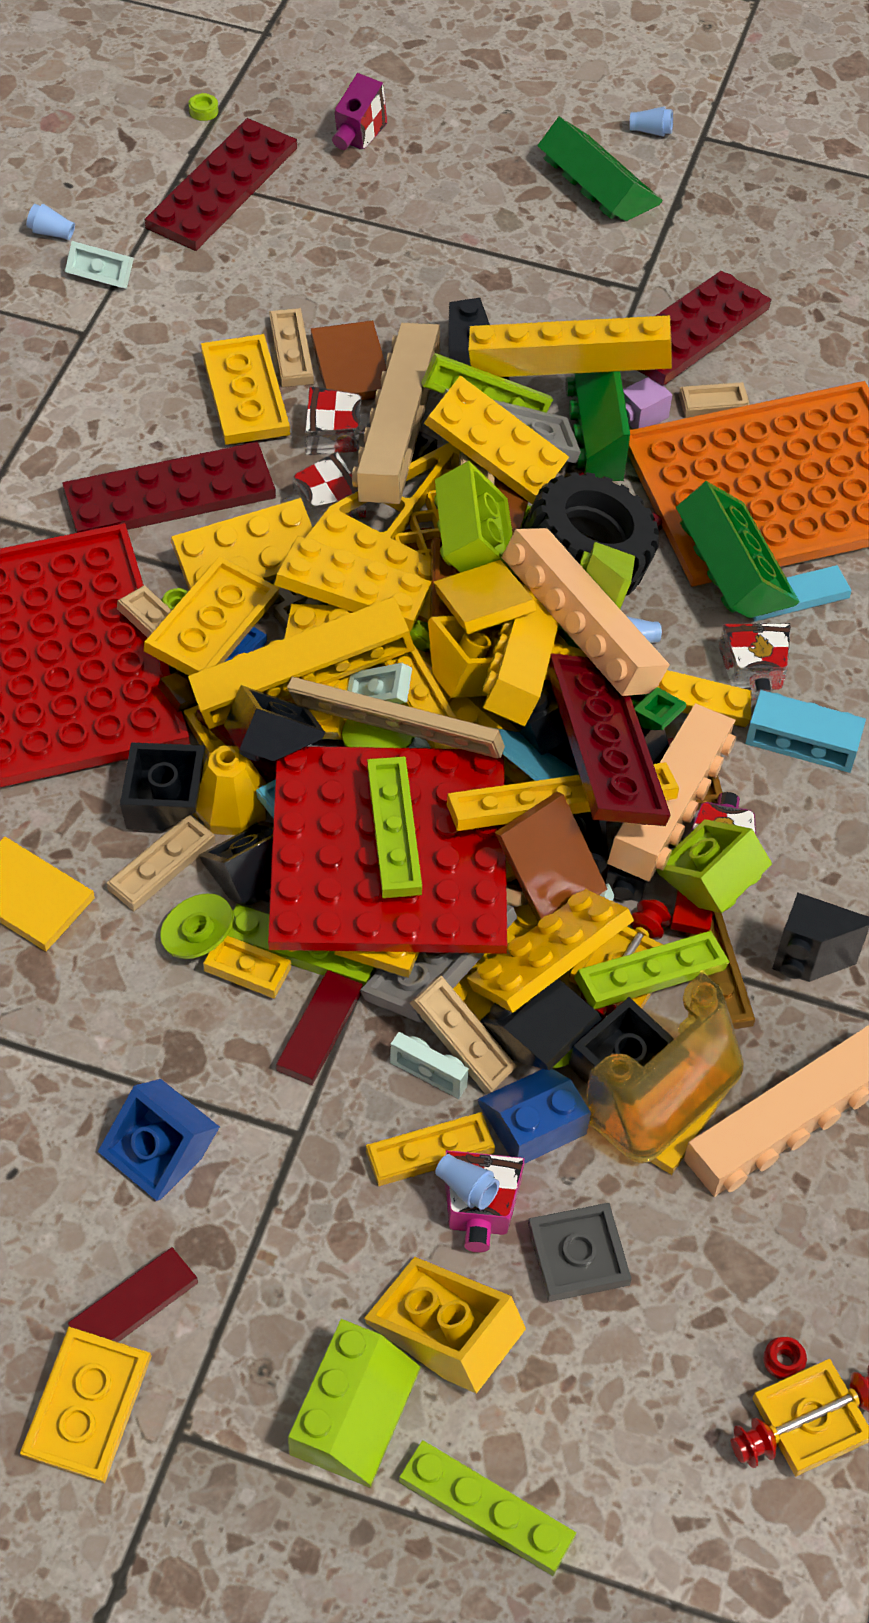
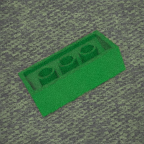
(596, 171)
(600, 422)
(735, 553)

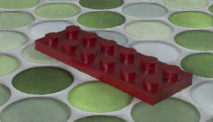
(221, 184)
(708, 319)
(170, 489)
(607, 744)

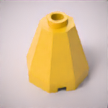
(228, 792)

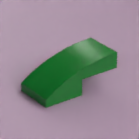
(657, 709)

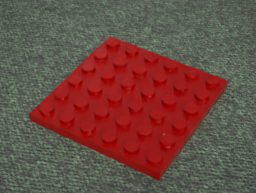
(328, 866)

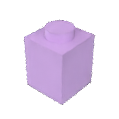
(646, 403)

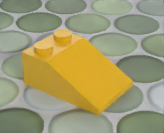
(448, 1322)

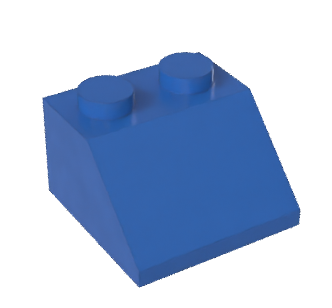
(536, 1114)
(157, 1137)

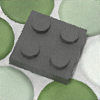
(579, 1252)

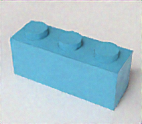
(805, 731)

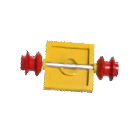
(646, 929)
(808, 1418)

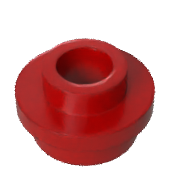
(789, 1347)

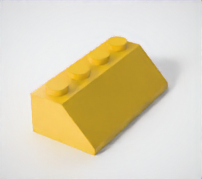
(462, 658)

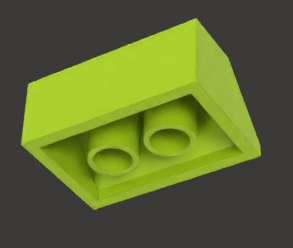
(471, 518)
(611, 571)
(353, 1404)

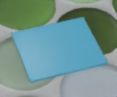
(530, 760)

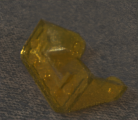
(654, 1104)

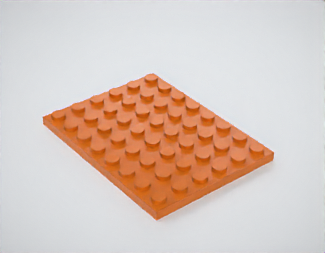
(790, 461)

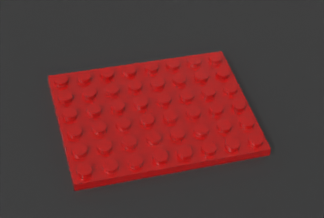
(72, 662)

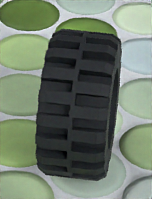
(600, 510)

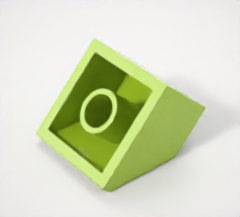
(716, 864)

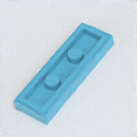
(815, 589)

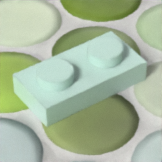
(99, 264)
(384, 682)
(429, 1065)

